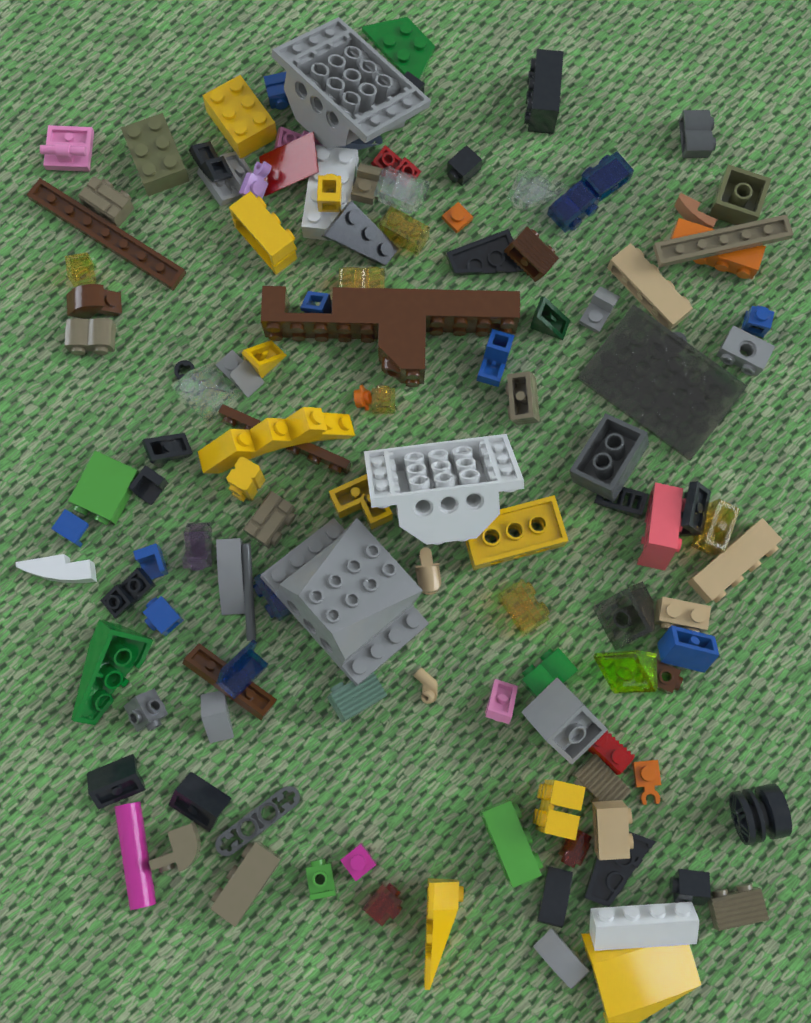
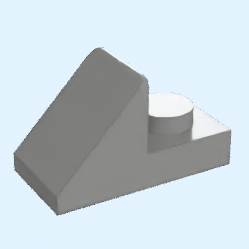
(599, 309)
(240, 373)

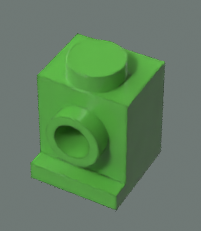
(325, 889)

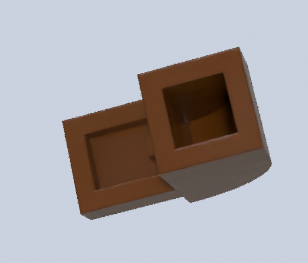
(90, 299)

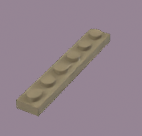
(723, 240)

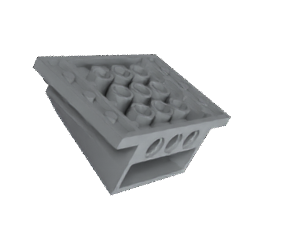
(345, 86)
(349, 596)

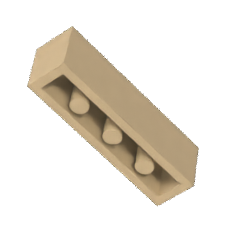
(649, 287)
(739, 557)

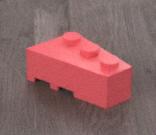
(662, 526)

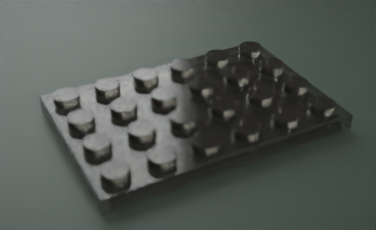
(662, 382)

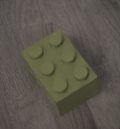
(155, 154)

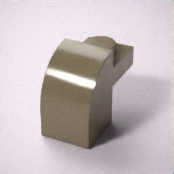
(366, 184)
(185, 846)

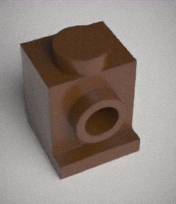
(674, 679)

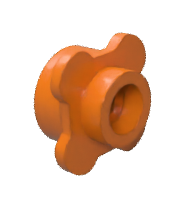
(362, 398)

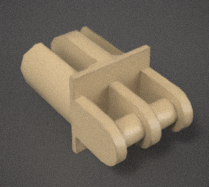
(428, 573)

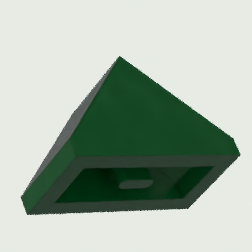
(549, 319)

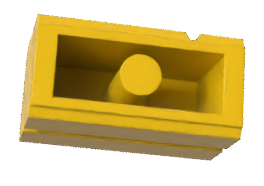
(245, 479)

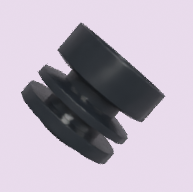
(760, 814)

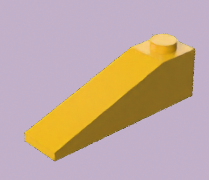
(442, 907)

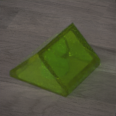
(629, 670)

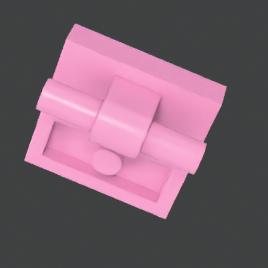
(68, 148)

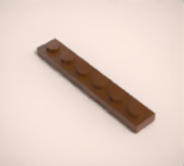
(315, 453)

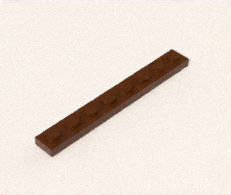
(106, 234)

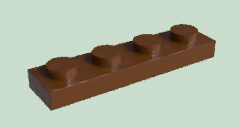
(208, 667)

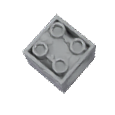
(564, 721)

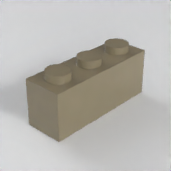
(245, 882)

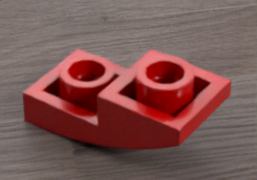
(387, 157)

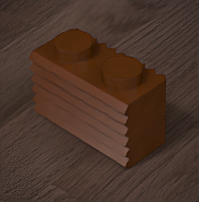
(531, 253)

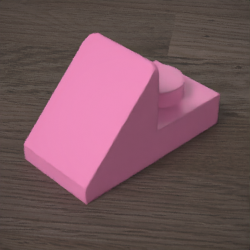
(501, 701)

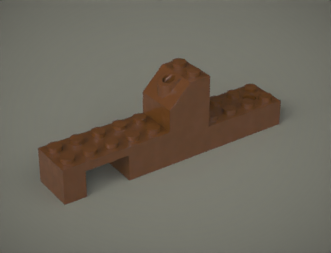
(395, 319)

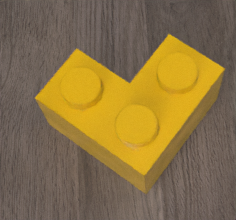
(355, 496)

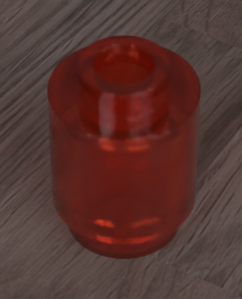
(575, 851)

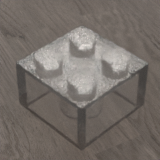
(401, 189)

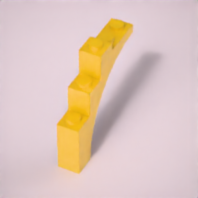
(272, 434)

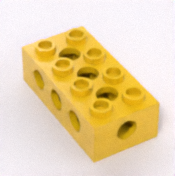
(529, 542)

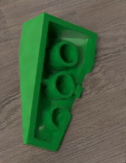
(108, 661)

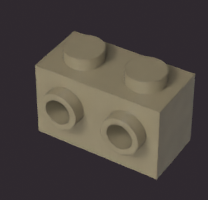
(522, 398)

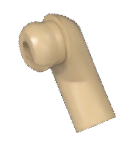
(429, 686)

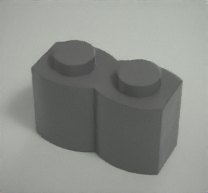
(696, 133)

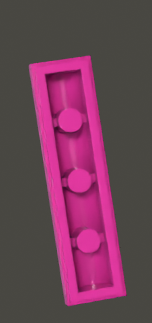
(135, 855)

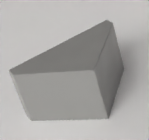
(216, 716)

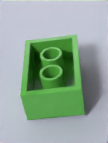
(511, 842)

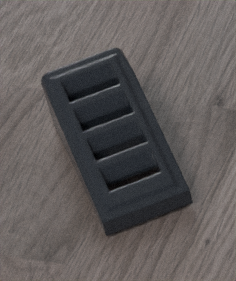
(633, 512)

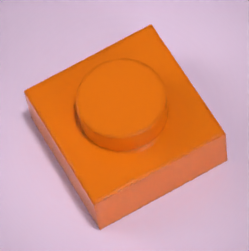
(457, 217)

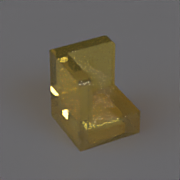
(80, 269)

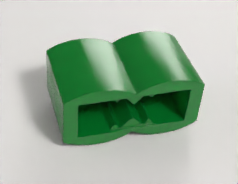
(553, 666)

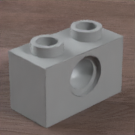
(756, 348)

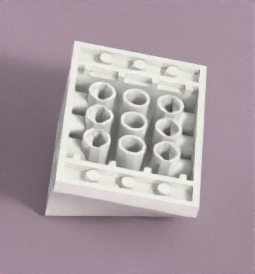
(444, 487)

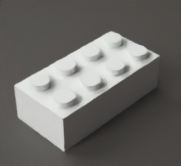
(334, 161)

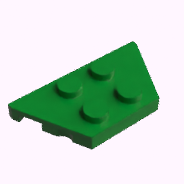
(402, 44)

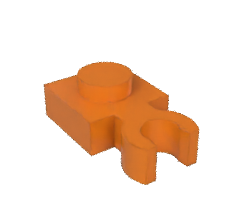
(647, 776)

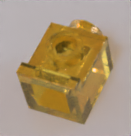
(383, 400)

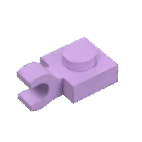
(255, 181)

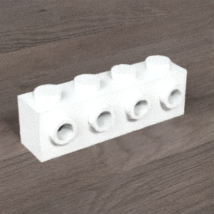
(643, 926)

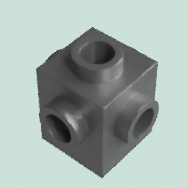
(146, 711)

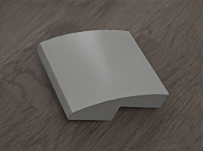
(228, 189)

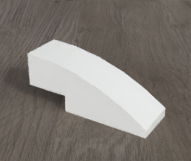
(60, 569)

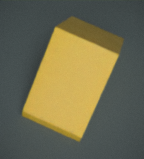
(264, 357)

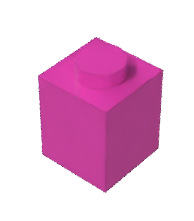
(358, 861)

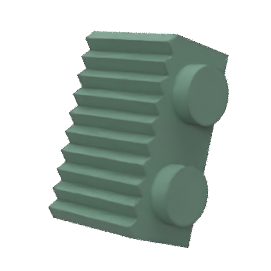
(352, 699)

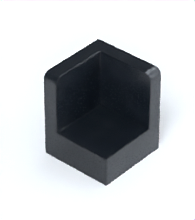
(148, 485)

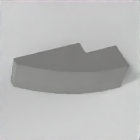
(230, 576)

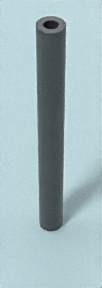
(248, 591)

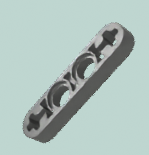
(257, 819)

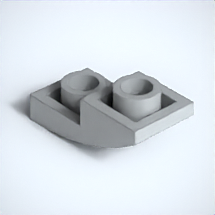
(561, 958)

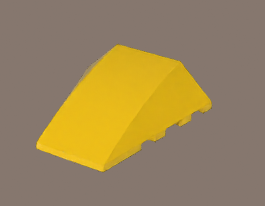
(641, 980)

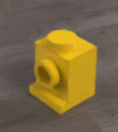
(329, 193)

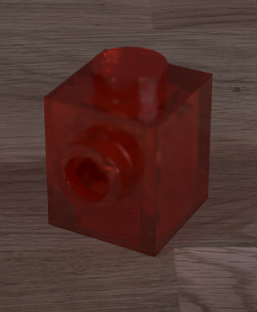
(384, 903)

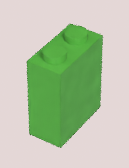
(103, 489)

